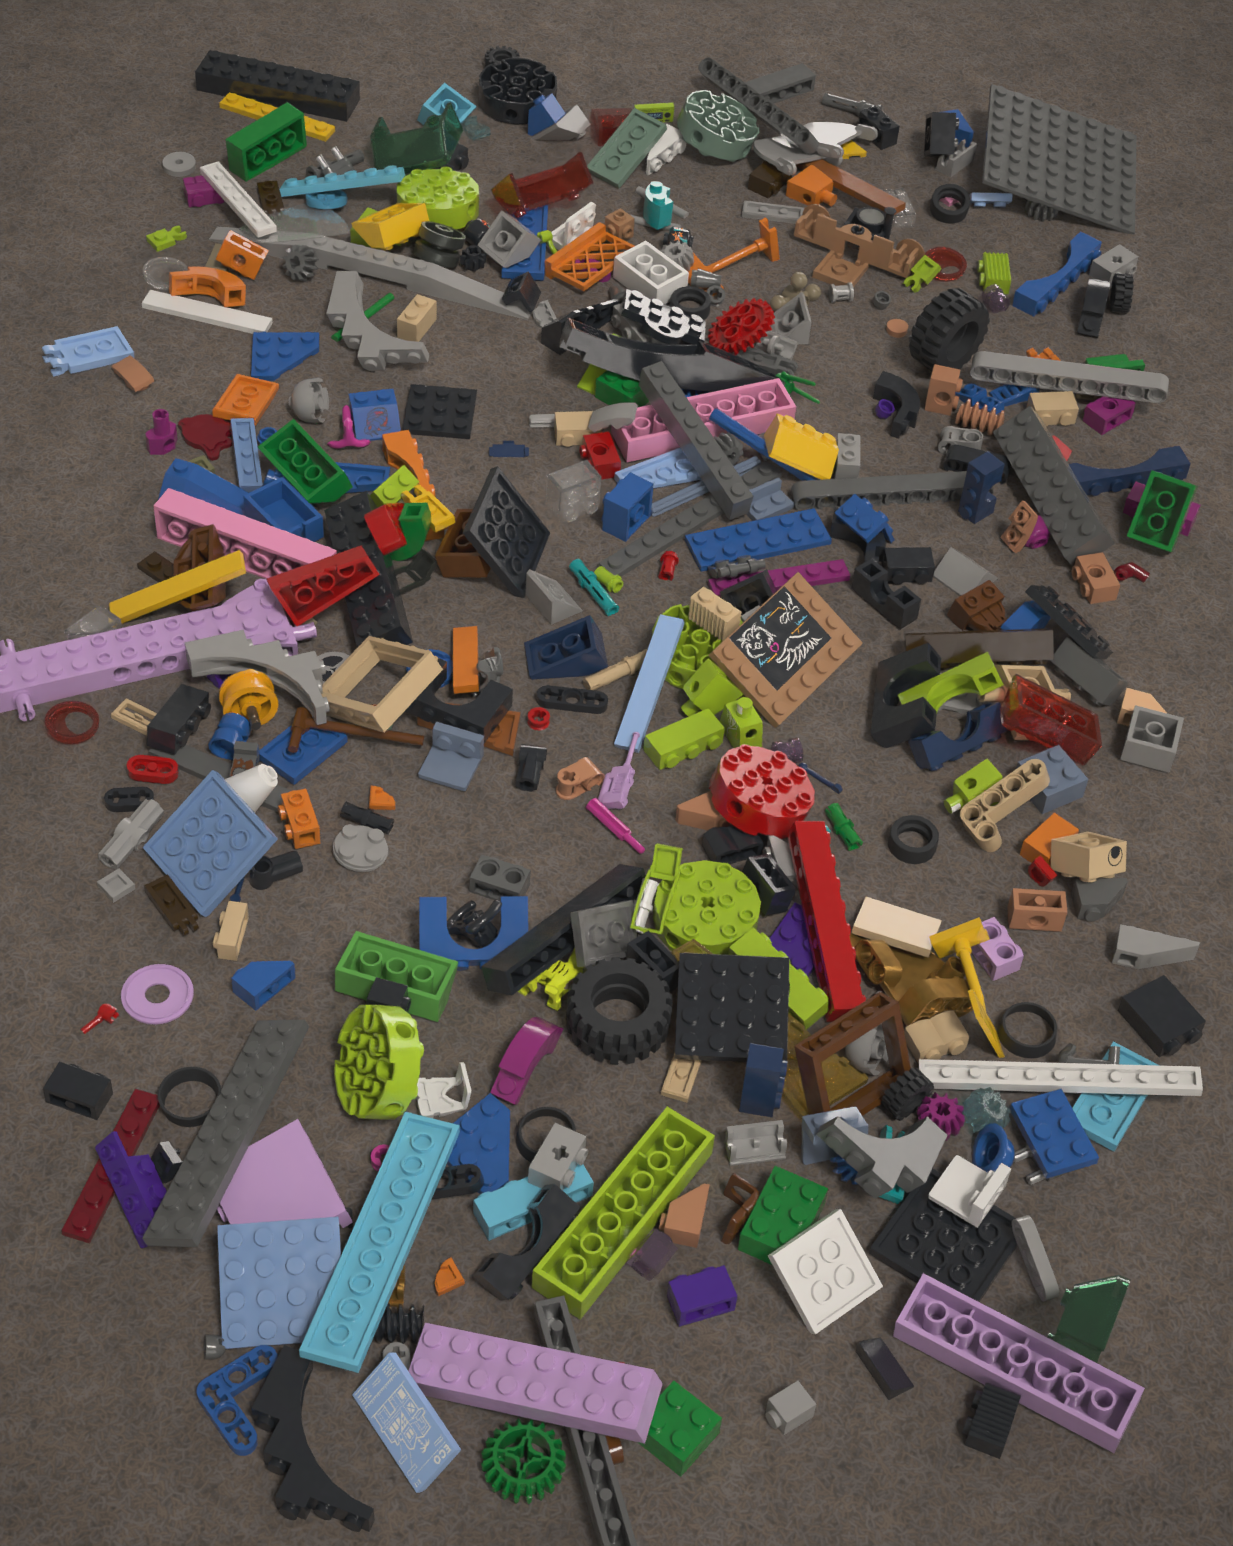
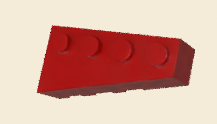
(321, 583)

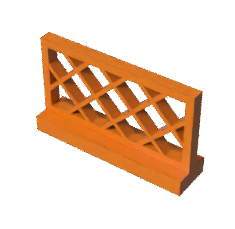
(578, 249)

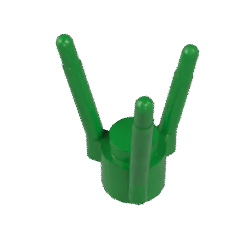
(790, 386)

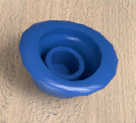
(992, 1148)

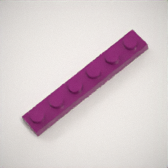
(814, 574)

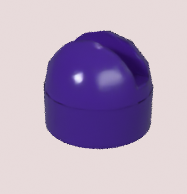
(884, 409)

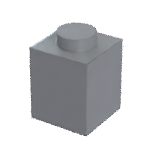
(790, 1408)

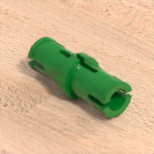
(843, 826)

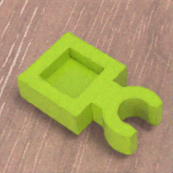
(163, 239)
(924, 272)

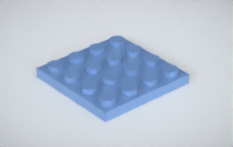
(210, 843)
(274, 1278)

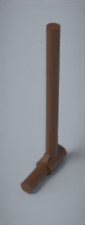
(303, 722)

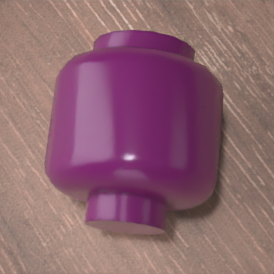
(1039, 535)

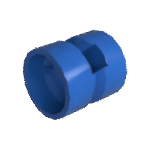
(230, 729)

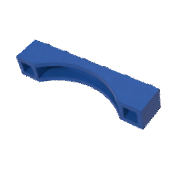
(1036, 294)

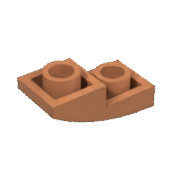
(133, 373)
(1021, 528)

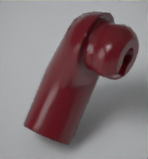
(1131, 570)

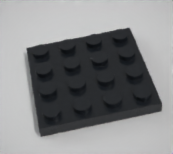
(506, 532)
(730, 1004)
(944, 1246)

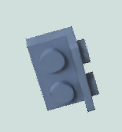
(769, 501)

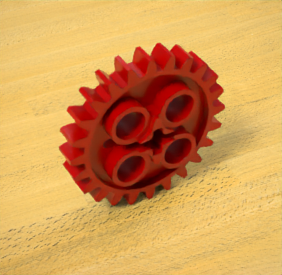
(742, 326)

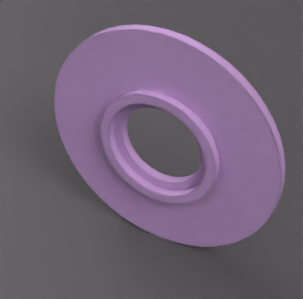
(141, 1009)

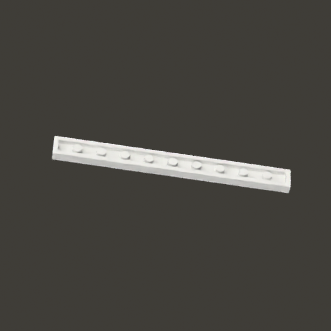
(1064, 1076)

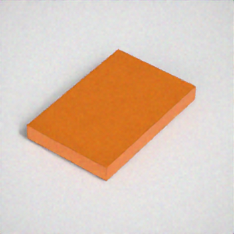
(245, 398)

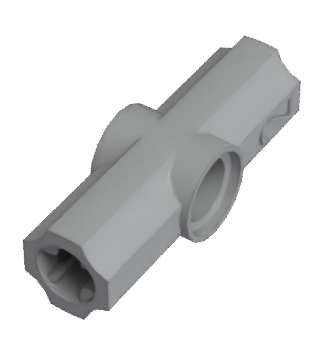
(131, 834)

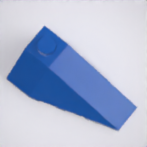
(203, 485)

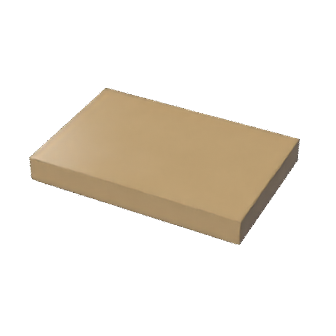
(896, 926)

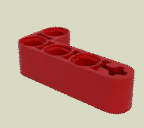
(386, 527)

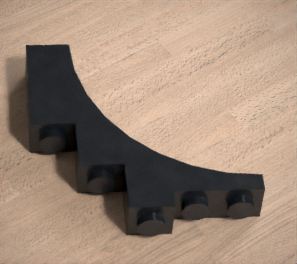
(287, 1451)

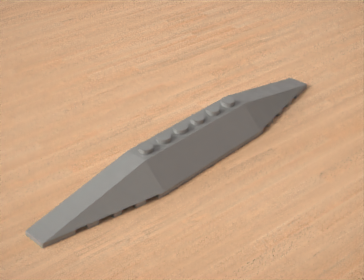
(416, 274)

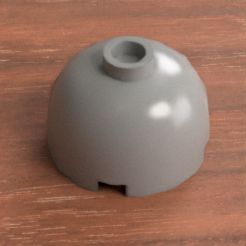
(307, 398)
(869, 1045)

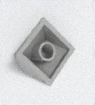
(793, 320)
(961, 572)
(550, 597)

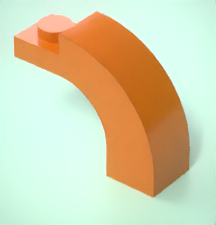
(209, 281)

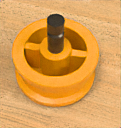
(249, 695)

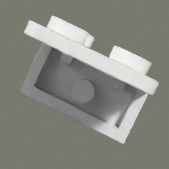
(574, 226)

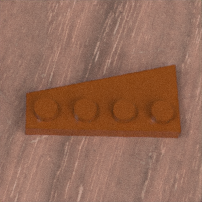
(502, 738)

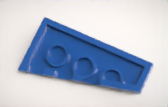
(365, 476)

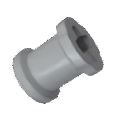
(841, 292)

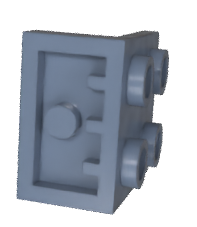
(452, 757)

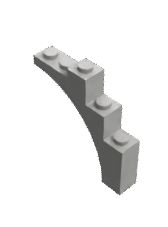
(374, 346)
(235, 653)

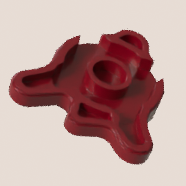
(206, 434)

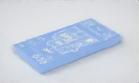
(406, 1422)

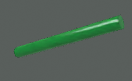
(368, 313)

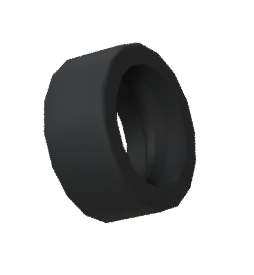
(951, 191)
(692, 294)
(909, 854)

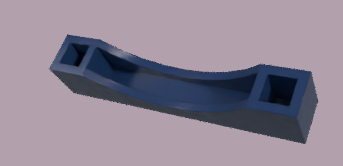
(1095, 481)

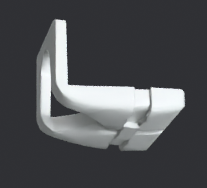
(432, 1097)

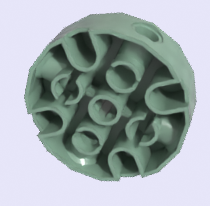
(717, 125)

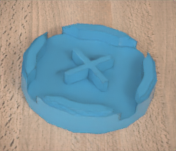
(326, 200)

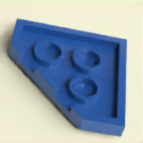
(281, 351)
(484, 1142)

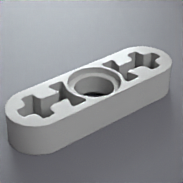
(1035, 1258)

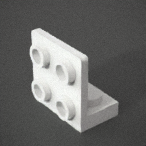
(969, 1190)

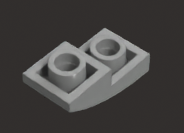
(616, 415)

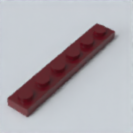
(98, 1189)

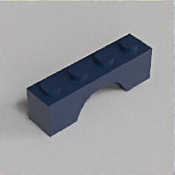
(935, 748)

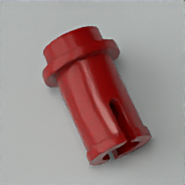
(669, 561)

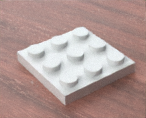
(825, 1271)

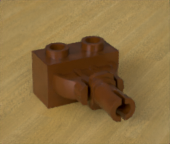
(979, 609)

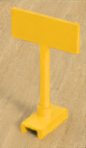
(959, 941)

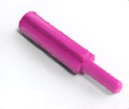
(613, 824)

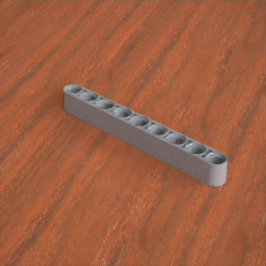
(1070, 377)

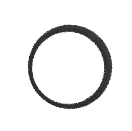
(1021, 1049)
(184, 1075)
(527, 1152)

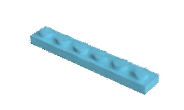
(349, 179)

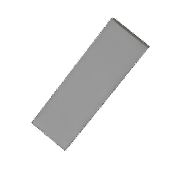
(772, 212)

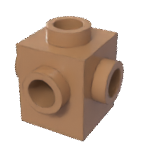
(620, 224)

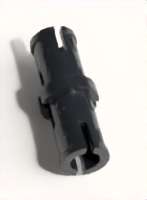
(367, 817)

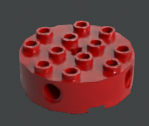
(761, 791)

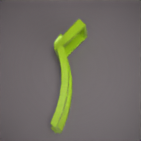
(666, 867)

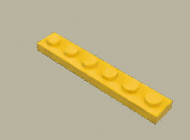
(256, 110)

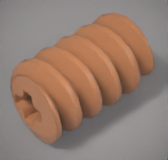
(979, 417)

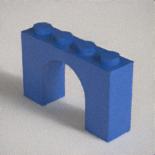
(436, 939)

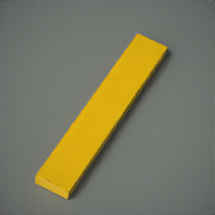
(179, 587)

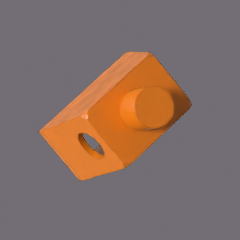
(811, 187)

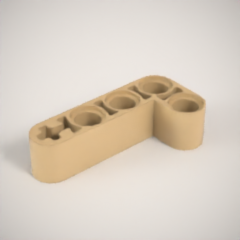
(1037, 779)

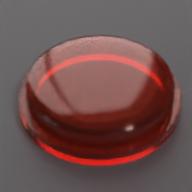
(947, 257)
(57, 727)

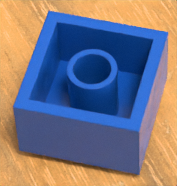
(627, 506)

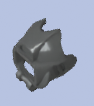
(489, 669)

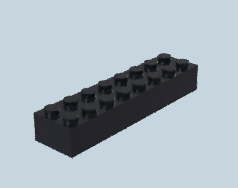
(278, 84)
(376, 606)

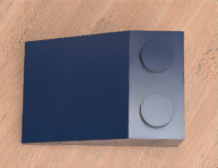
(567, 651)

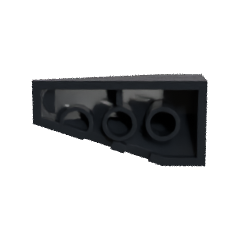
(593, 316)

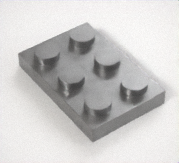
(602, 932)

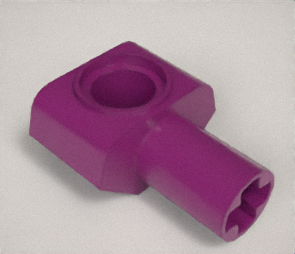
(164, 434)

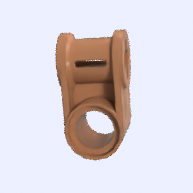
(578, 779)

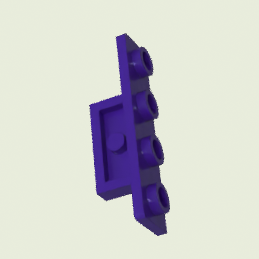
(134, 1183)

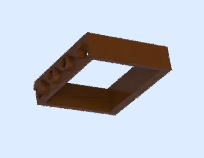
(839, 1034)

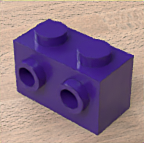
(701, 1295)

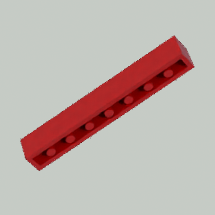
(825, 917)

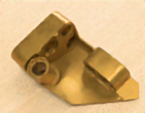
(917, 982)

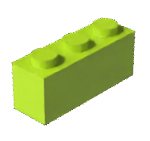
(684, 739)

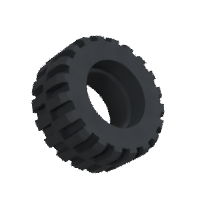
(949, 330)
(613, 1038)

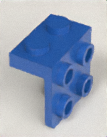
(864, 520)

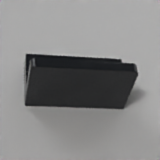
(522, 288)

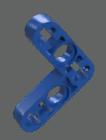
(227, 1390)

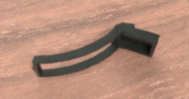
(423, 565)

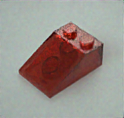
(607, 121)

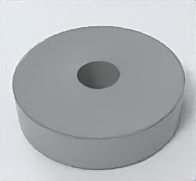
(179, 164)

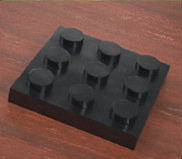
(440, 411)

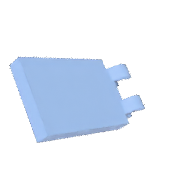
(87, 351)

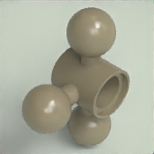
(798, 282)

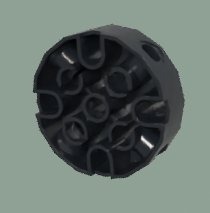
(511, 88)

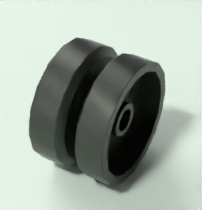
(439, 244)

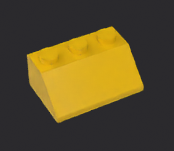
(392, 225)
(801, 446)

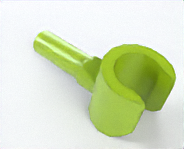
(546, 236)

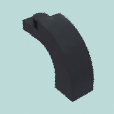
(1093, 307)
(903, 398)
(873, 549)

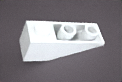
(665, 149)

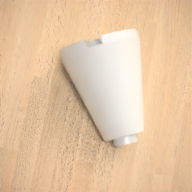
(254, 784)

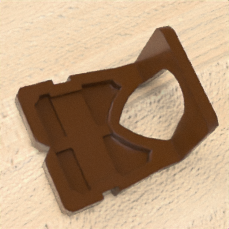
(741, 1216)

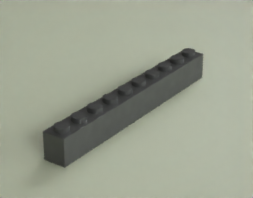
(588, 1449)

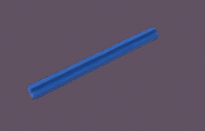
(753, 441)

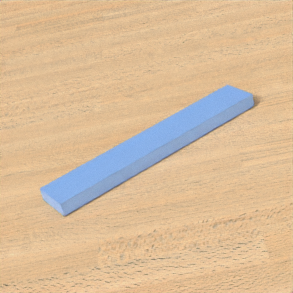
(649, 681)

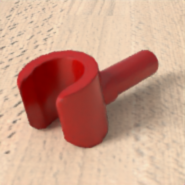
(105, 1013)

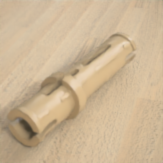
(625, 667)

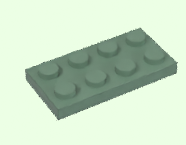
(626, 148)

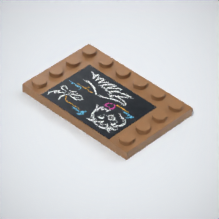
(785, 649)

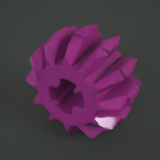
(943, 1113)

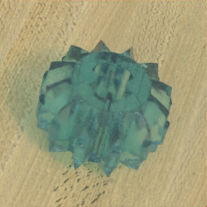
(985, 1108)

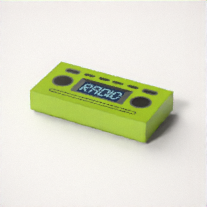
(661, 111)

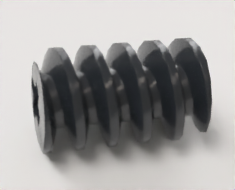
(401, 1323)

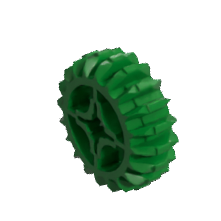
(496, 1454)

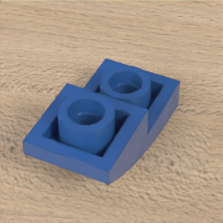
(979, 394)

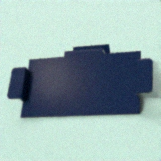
(508, 449)

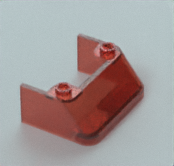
(543, 187)

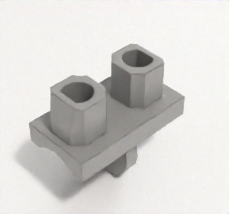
(777, 344)

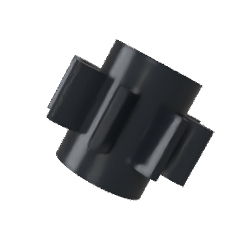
(472, 258)

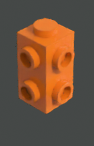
(300, 819)

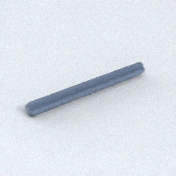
(696, 490)

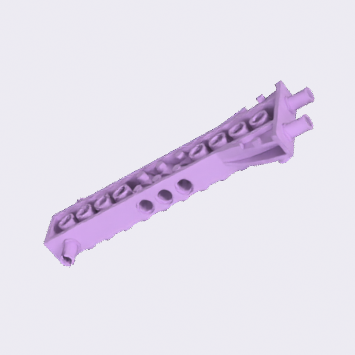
(138, 650)

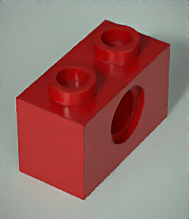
(601, 454)

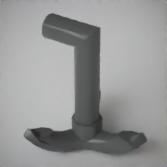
(1066, 1053)

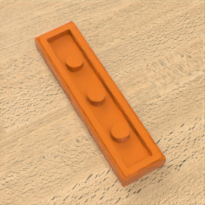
(465, 660)

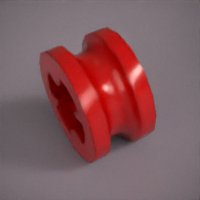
(538, 712)

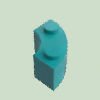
(657, 205)

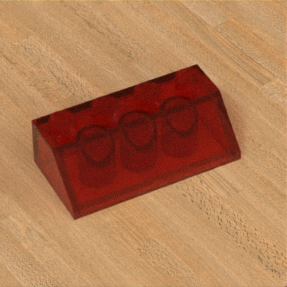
(1050, 719)

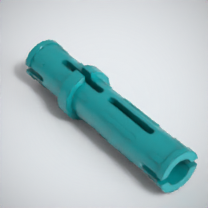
(580, 571)

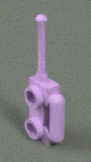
(618, 781)

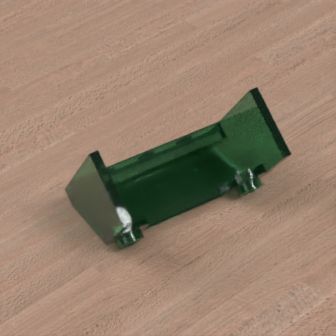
(420, 147)
(1090, 1315)

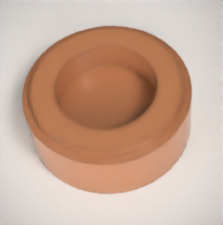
(897, 328)

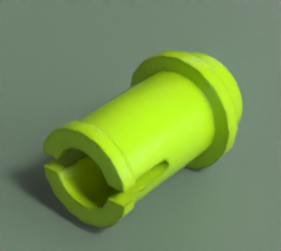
(611, 581)

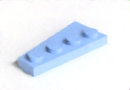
(663, 470)

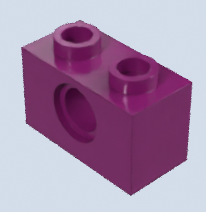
(1108, 413)

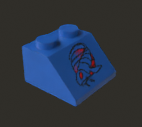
(374, 414)

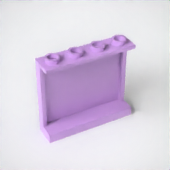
(281, 1182)

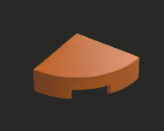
(380, 799)
(448, 1277)

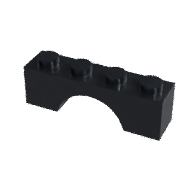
(550, 1214)

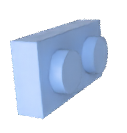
(997, 199)

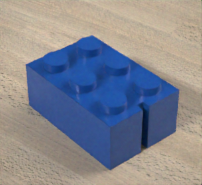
(285, 509)

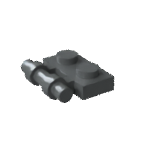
(728, 569)

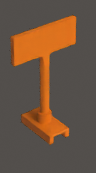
(767, 243)

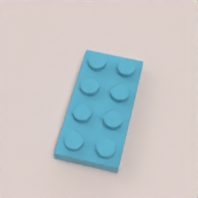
(1110, 1115)

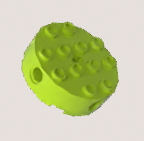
(448, 195)
(691, 648)
(708, 905)
(378, 1062)

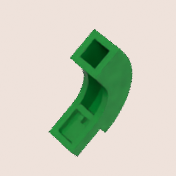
(415, 524)

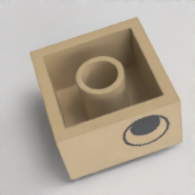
(1088, 856)

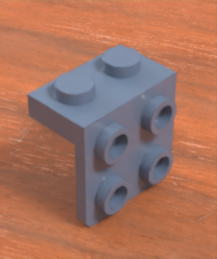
(813, 1147)

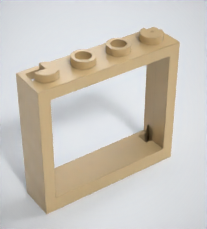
(372, 650)

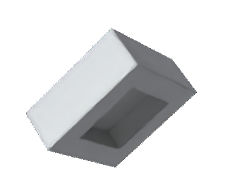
(116, 885)

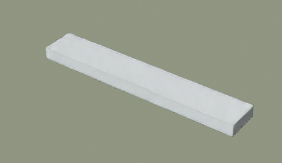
(238, 199)
(206, 312)

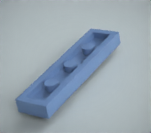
(246, 454)

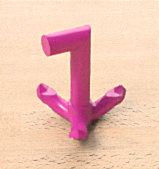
(348, 436)

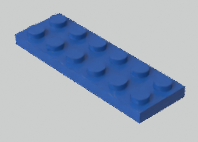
(536, 222)
(759, 538)

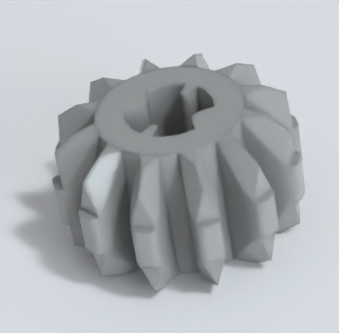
(680, 254)

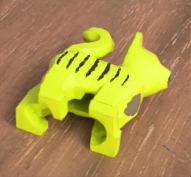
(556, 979)

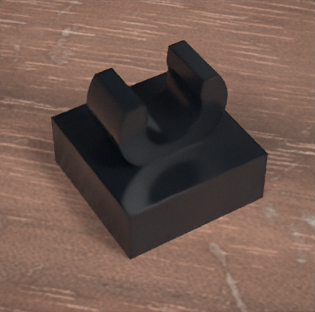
(166, 1161)

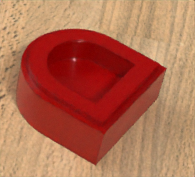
(1041, 872)

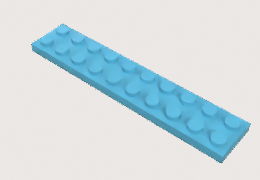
(379, 1243)

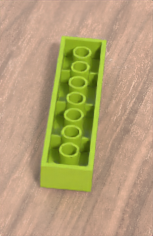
(623, 1212)

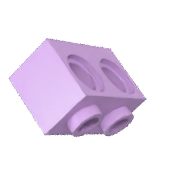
(999, 954)

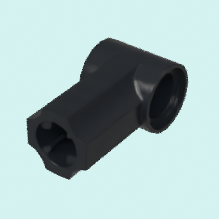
(530, 766)
(275, 868)

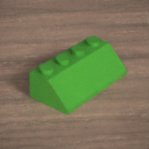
(425, 974)

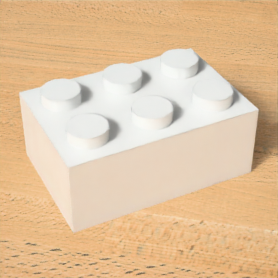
(649, 272)

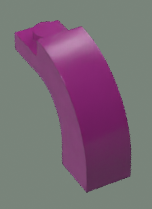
(525, 1051)

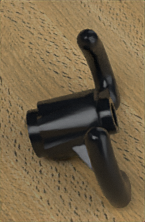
(475, 924)

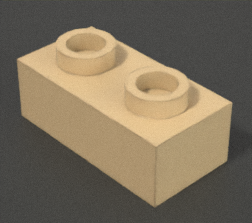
(233, 926)

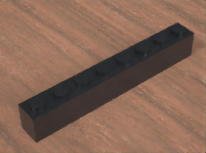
(554, 935)

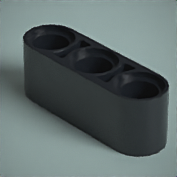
(959, 457)

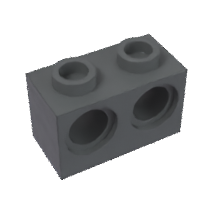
(498, 878)

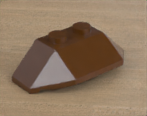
(200, 549)

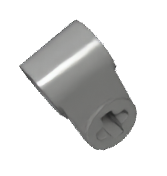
(960, 436)

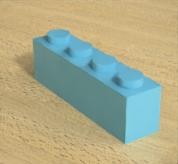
(507, 1207)

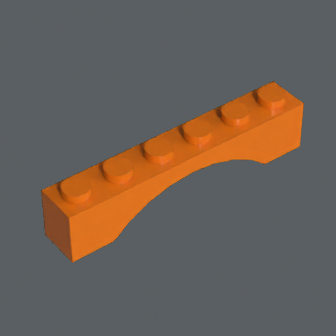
(402, 450)

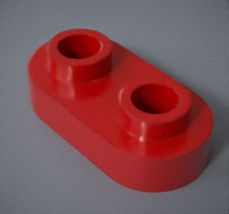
(153, 769)

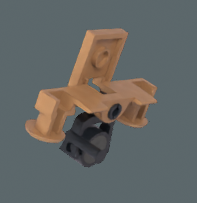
(864, 231)

